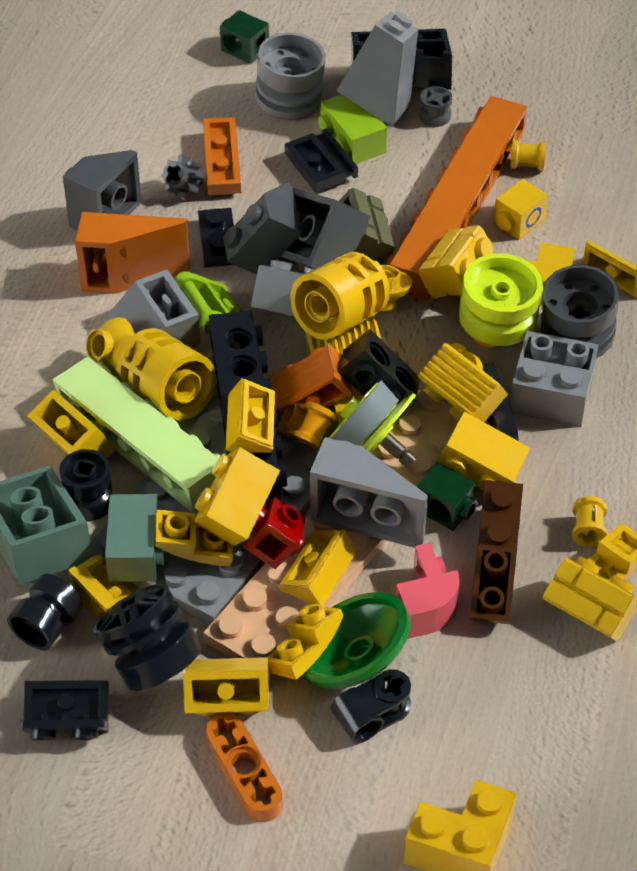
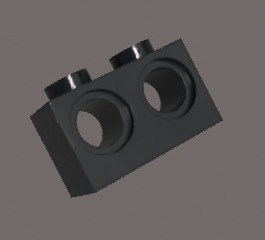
(370, 361)

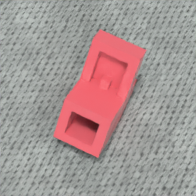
(432, 596)

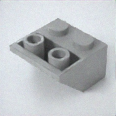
(275, 285)
(159, 305)
(553, 378)

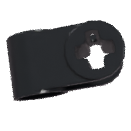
(372, 707)

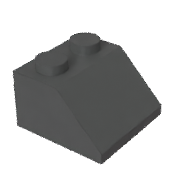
(102, 185)
(264, 230)

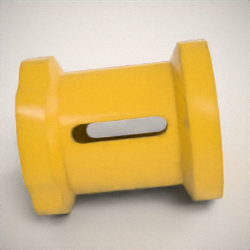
(528, 155)
(589, 521)

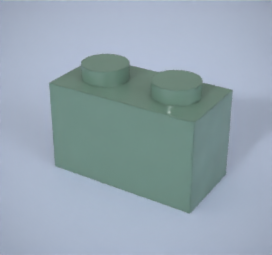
(131, 538)

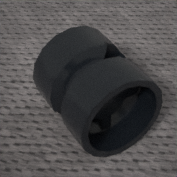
(88, 482)
(42, 615)

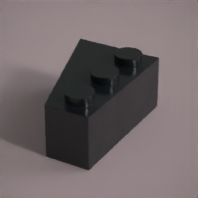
(432, 57)

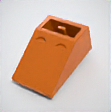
(126, 248)

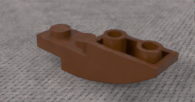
(496, 552)

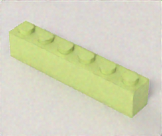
(140, 431)

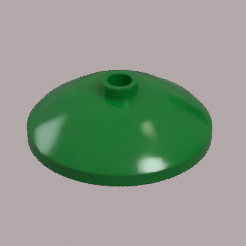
(365, 642)

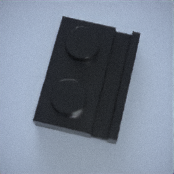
(320, 160)

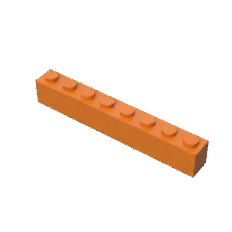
(461, 186)

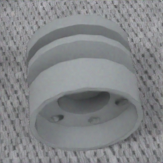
(290, 75)

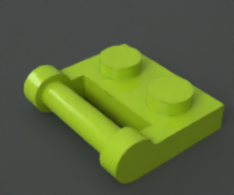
(206, 297)

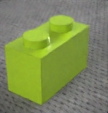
(353, 128)

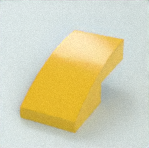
(617, 553)

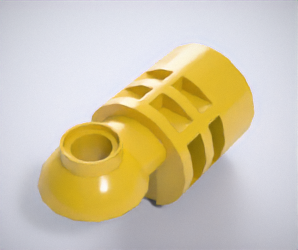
(345, 294)
(155, 367)

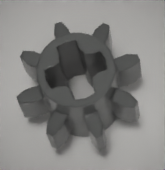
(183, 176)

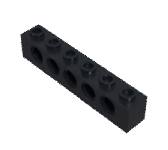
(236, 357)

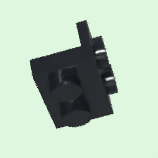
(66, 707)

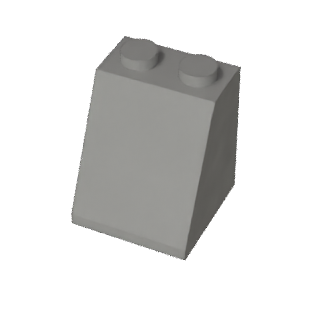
(384, 69)

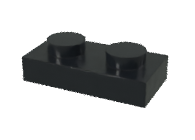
(213, 227)

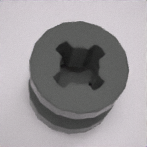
(435, 106)

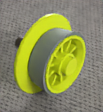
(371, 420)

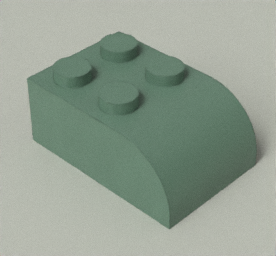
(40, 526)

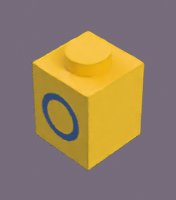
(520, 209)

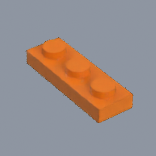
(221, 156)

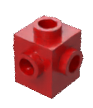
(276, 533)

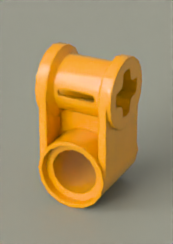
(306, 423)

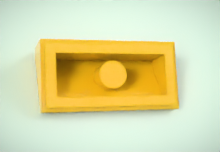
(620, 270)
(250, 418)
(319, 566)

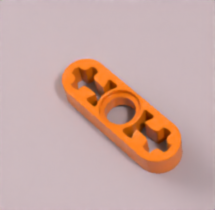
(244, 784)

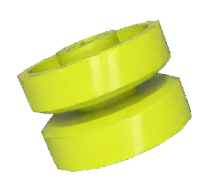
(500, 299)

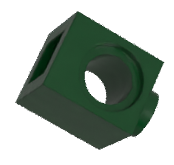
(243, 35)
(449, 496)

